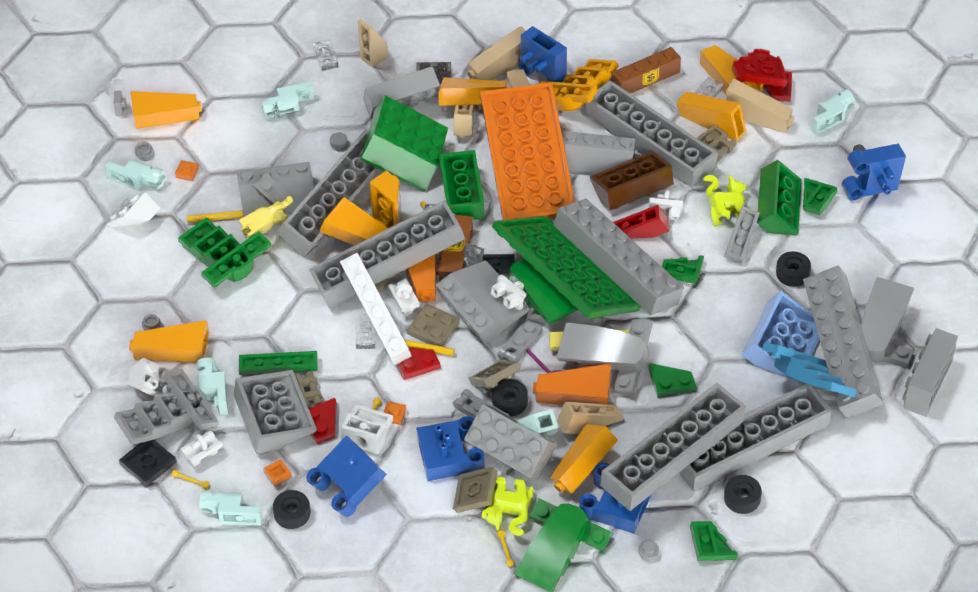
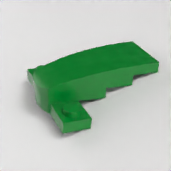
(222, 252)
(540, 293)
(558, 542)

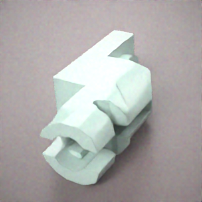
(287, 99)
(832, 111)
(135, 174)
(212, 383)
(230, 508)

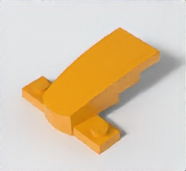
(583, 84)

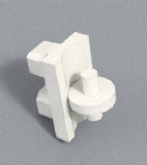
(669, 204)
(511, 292)
(404, 296)
(201, 447)

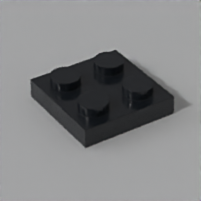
(147, 461)

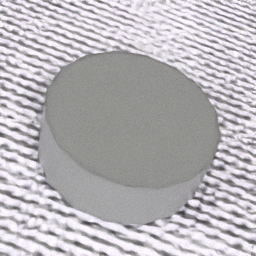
(338, 140)

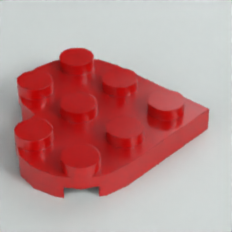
(760, 68)

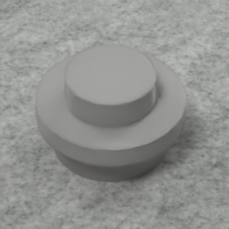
(143, 149)
(151, 321)
(648, 550)

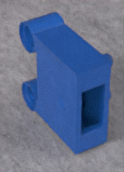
(543, 55)
(877, 170)
(443, 449)
(350, 471)
(610, 510)

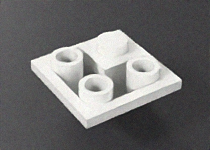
(134, 211)
(149, 377)

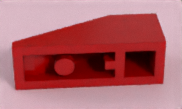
(645, 223)

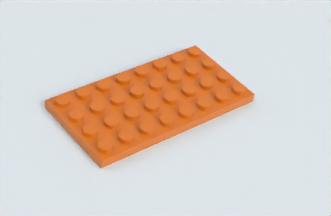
(527, 151)

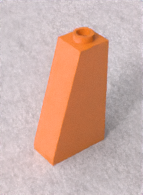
(423, 279)
(574, 385)

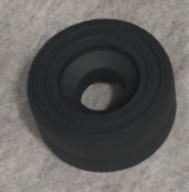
(793, 259)
(514, 388)
(739, 504)
(295, 519)

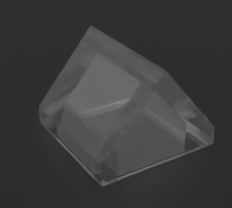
(473, 254)

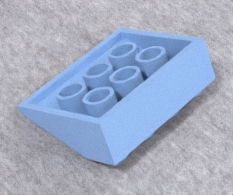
(783, 324)

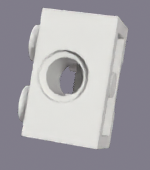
(367, 428)

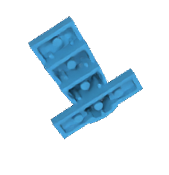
(806, 369)

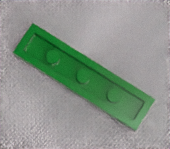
(278, 362)

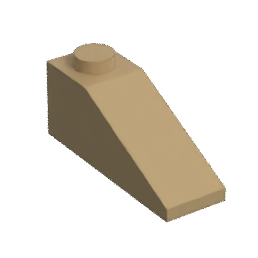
(372, 46)
(463, 120)
(576, 415)

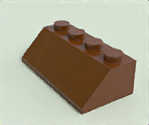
(632, 180)

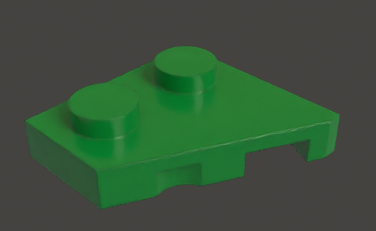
(817, 196)
(684, 269)
(671, 381)
(709, 543)

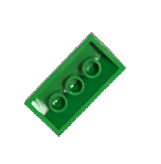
(462, 183)
(779, 199)

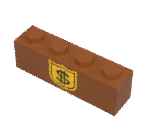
(647, 70)
(452, 257)

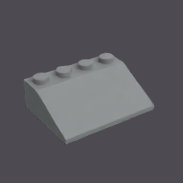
(293, 177)
(470, 297)
(273, 410)

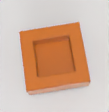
(187, 170)
(397, 410)
(277, 472)

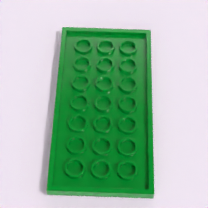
(565, 266)

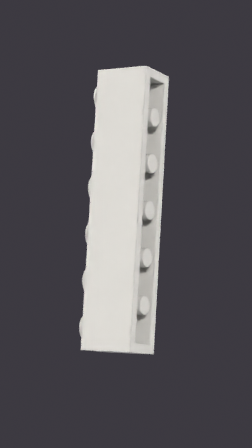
(375, 309)

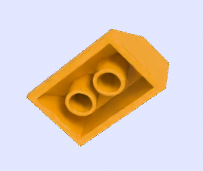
(386, 199)

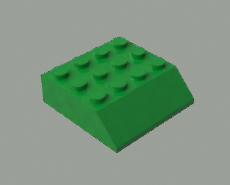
(404, 143)

